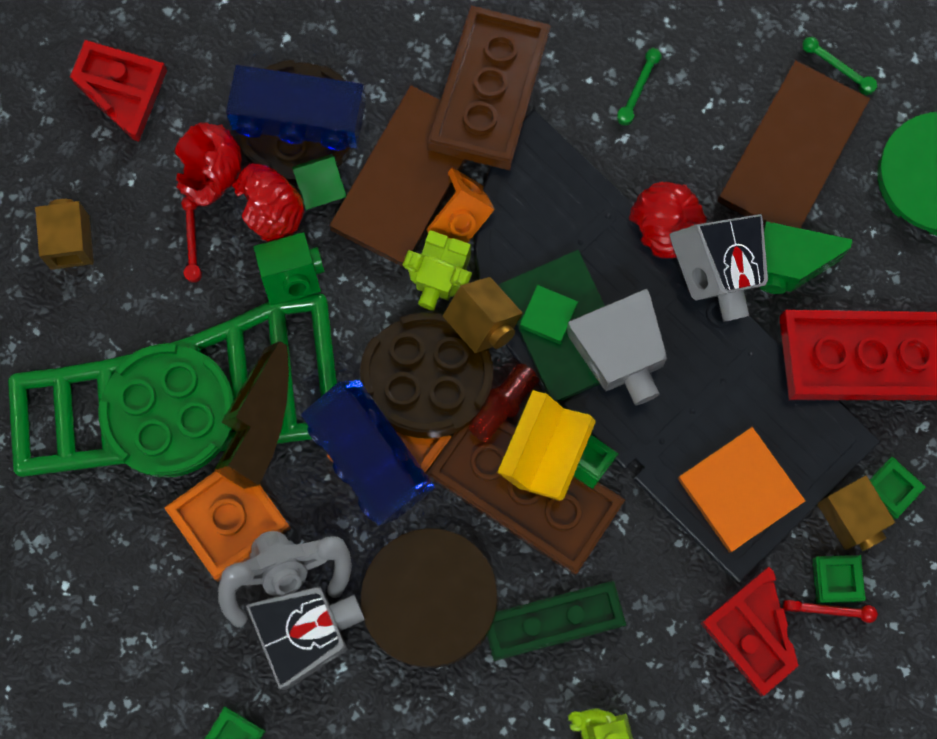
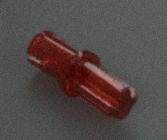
(504, 402)

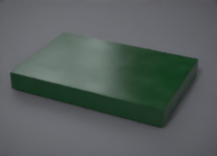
(559, 366)

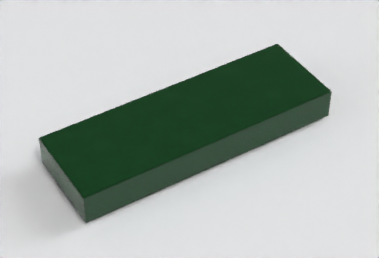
(555, 621)

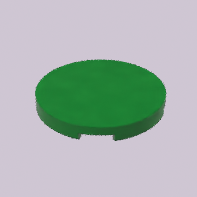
(910, 172)
(166, 410)

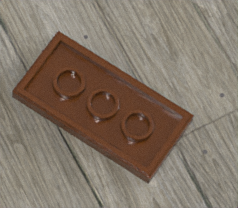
(489, 88)
(794, 148)
(398, 184)
(558, 529)

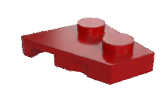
(119, 84)
(754, 633)

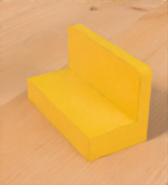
(546, 447)

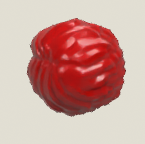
(209, 160)
(272, 205)
(664, 210)

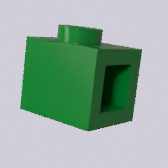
(288, 268)

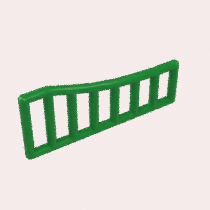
(231, 331)

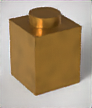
(64, 234)
(483, 315)
(857, 514)

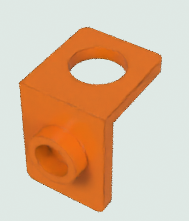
(465, 209)

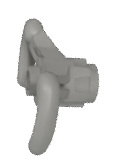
(282, 569)

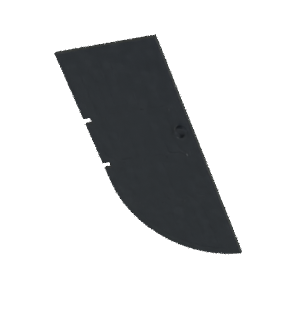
(715, 373)

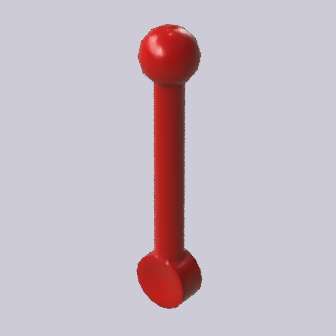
(192, 271)
(866, 613)

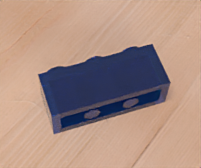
(296, 107)
(367, 452)

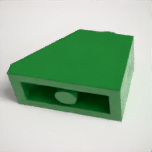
(798, 255)

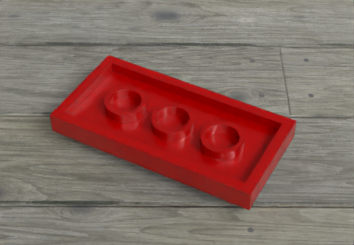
(860, 354)

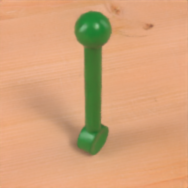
(866, 85)
(626, 114)

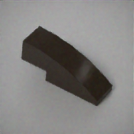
(257, 418)

